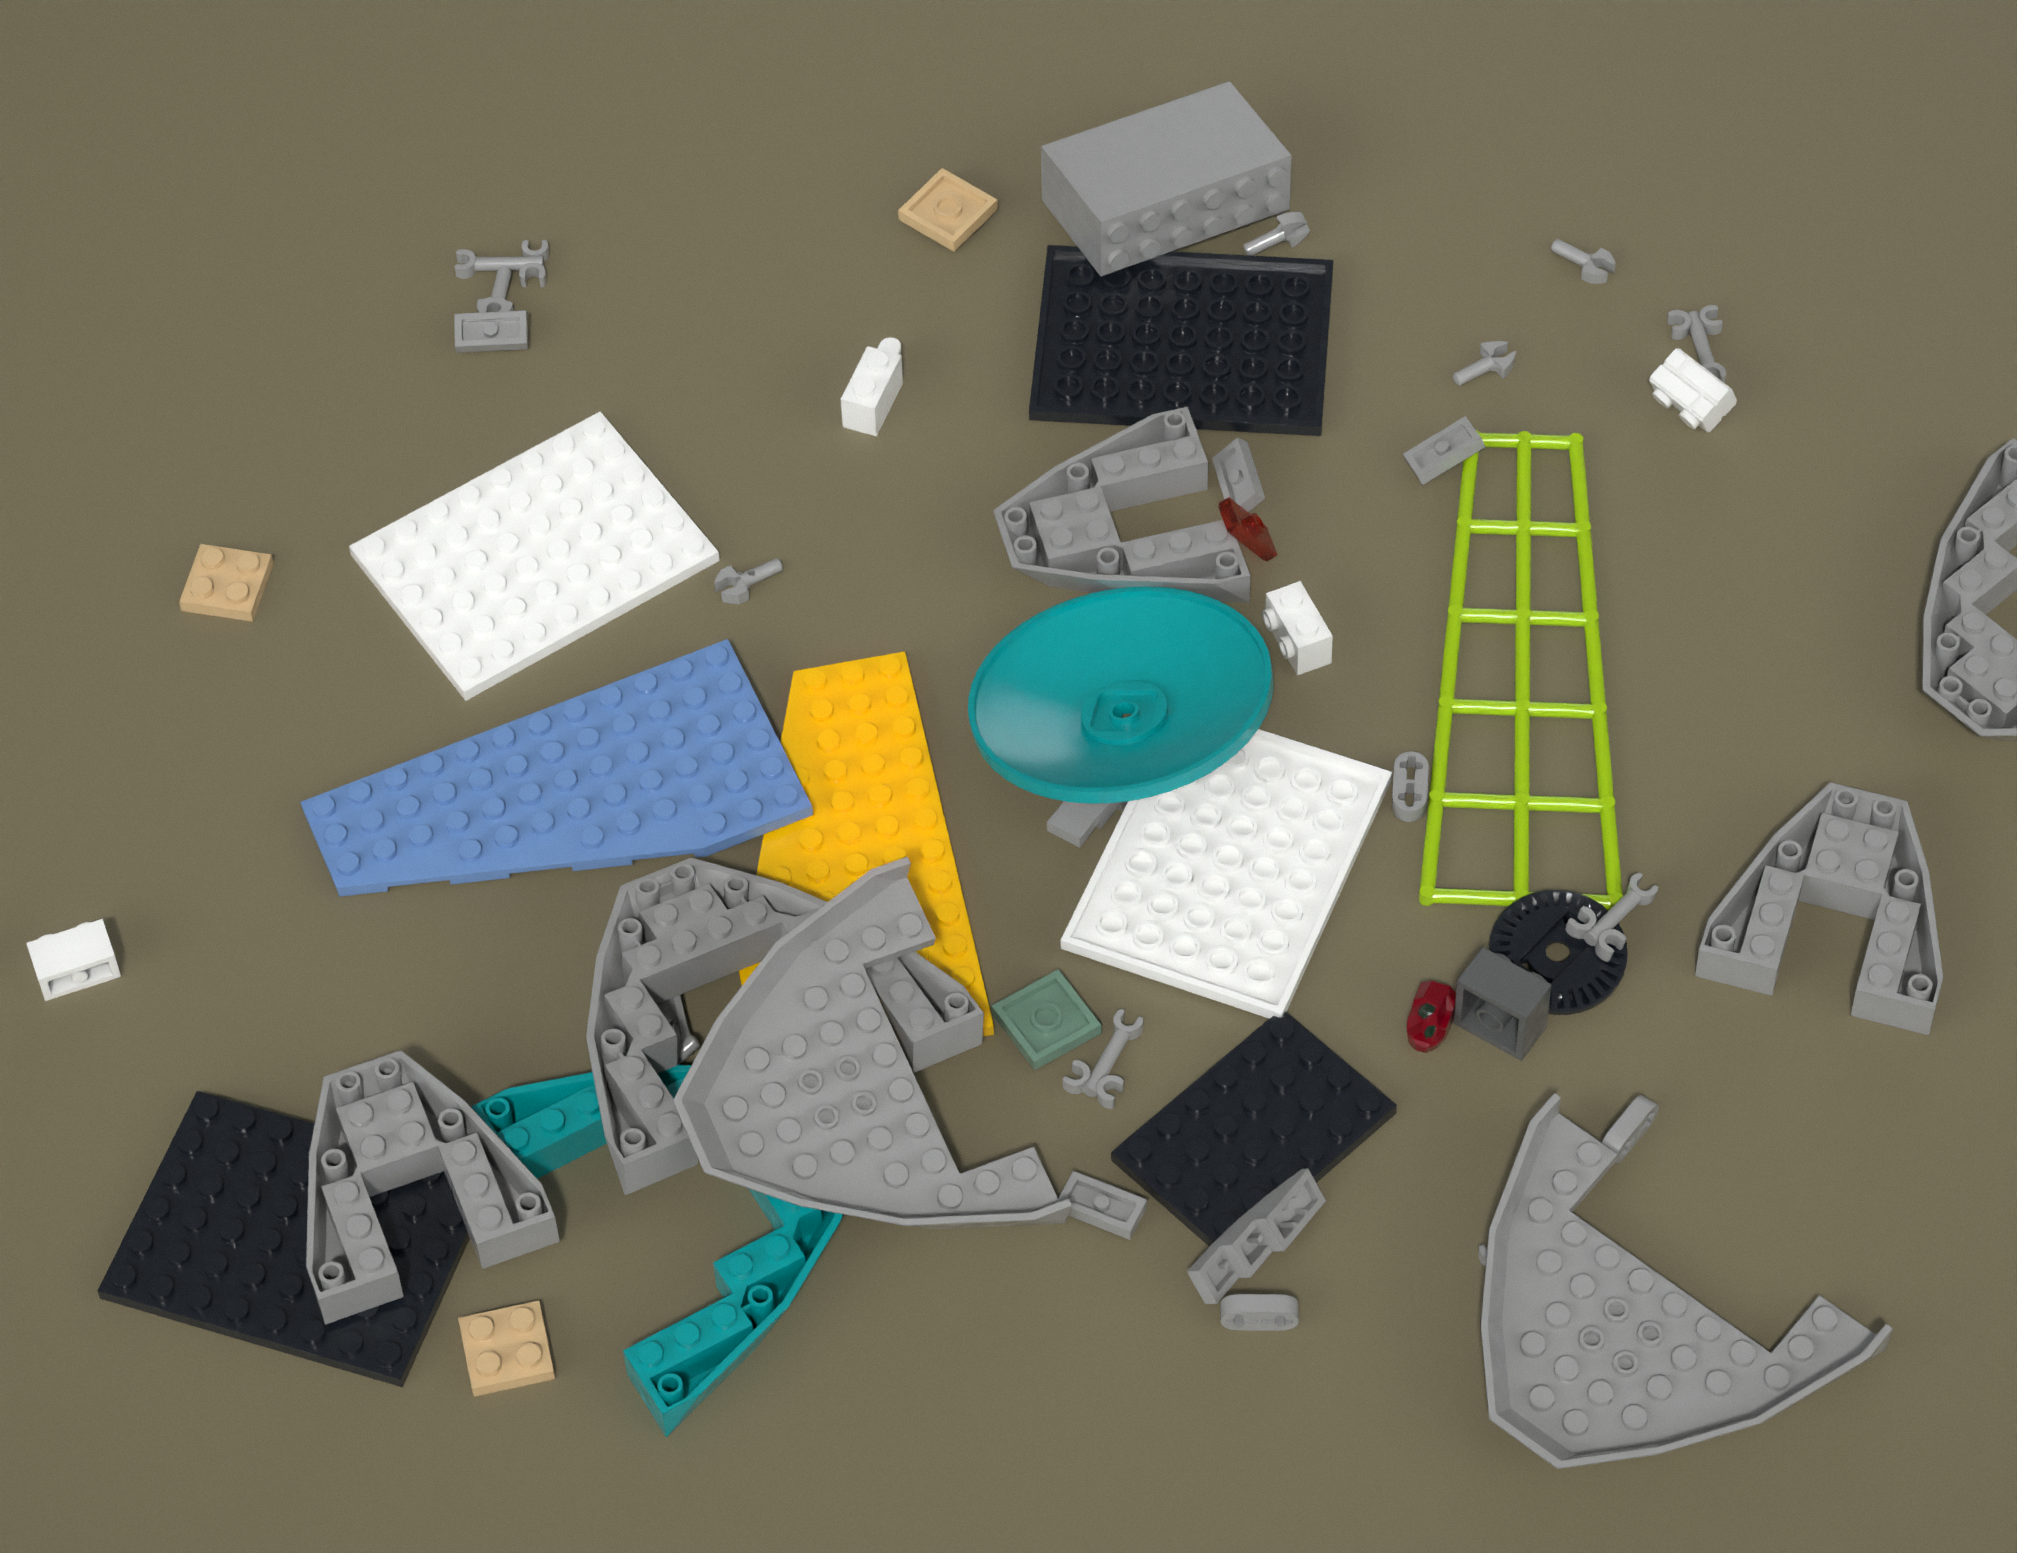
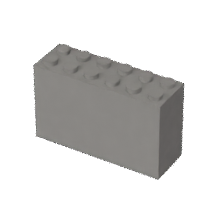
(1165, 178)

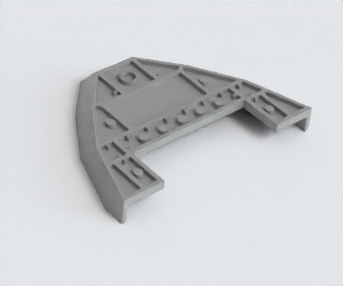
(815, 1096)
(1606, 1355)

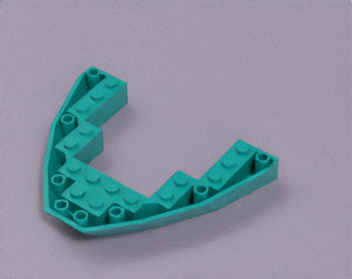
(684, 1363)

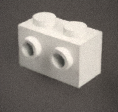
(1298, 628)

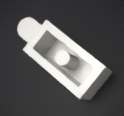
(873, 388)

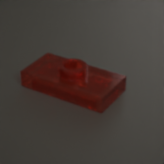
(1247, 529)

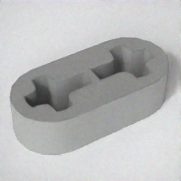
(1405, 786)
(1631, 1126)
(1259, 1312)

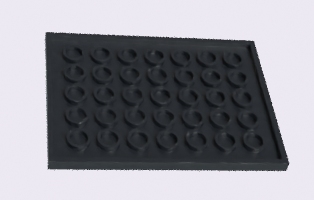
(1181, 330)
(228, 1245)

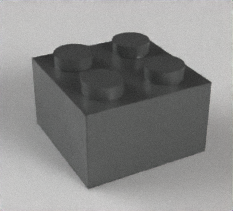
(1502, 1003)

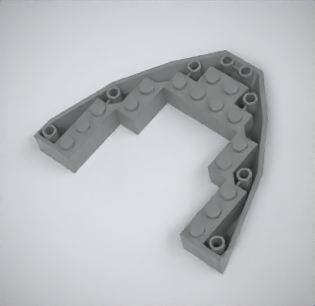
(1966, 653)
(694, 928)

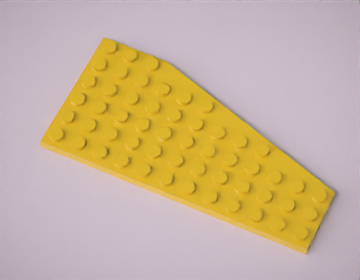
(873, 801)

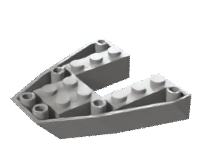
(1065, 530)
(1849, 856)
(389, 1128)

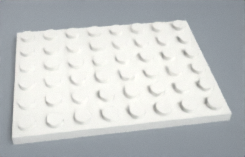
(533, 555)
(1231, 874)

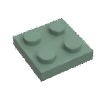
(1046, 1019)

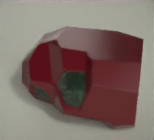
(1430, 1016)

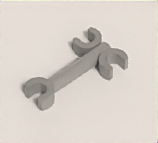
(528, 266)
(1699, 325)
(1602, 931)
(1099, 1081)

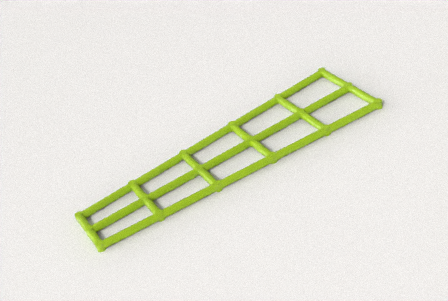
(1521, 708)

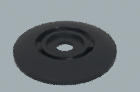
(1536, 923)

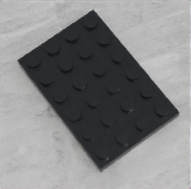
(1251, 1126)

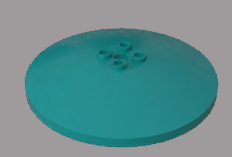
(1062, 680)

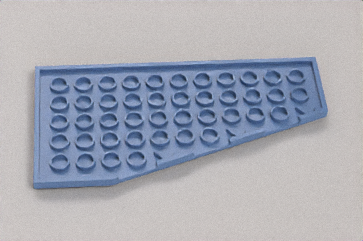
(591, 783)

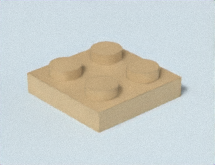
(948, 209)
(226, 582)
(506, 1348)

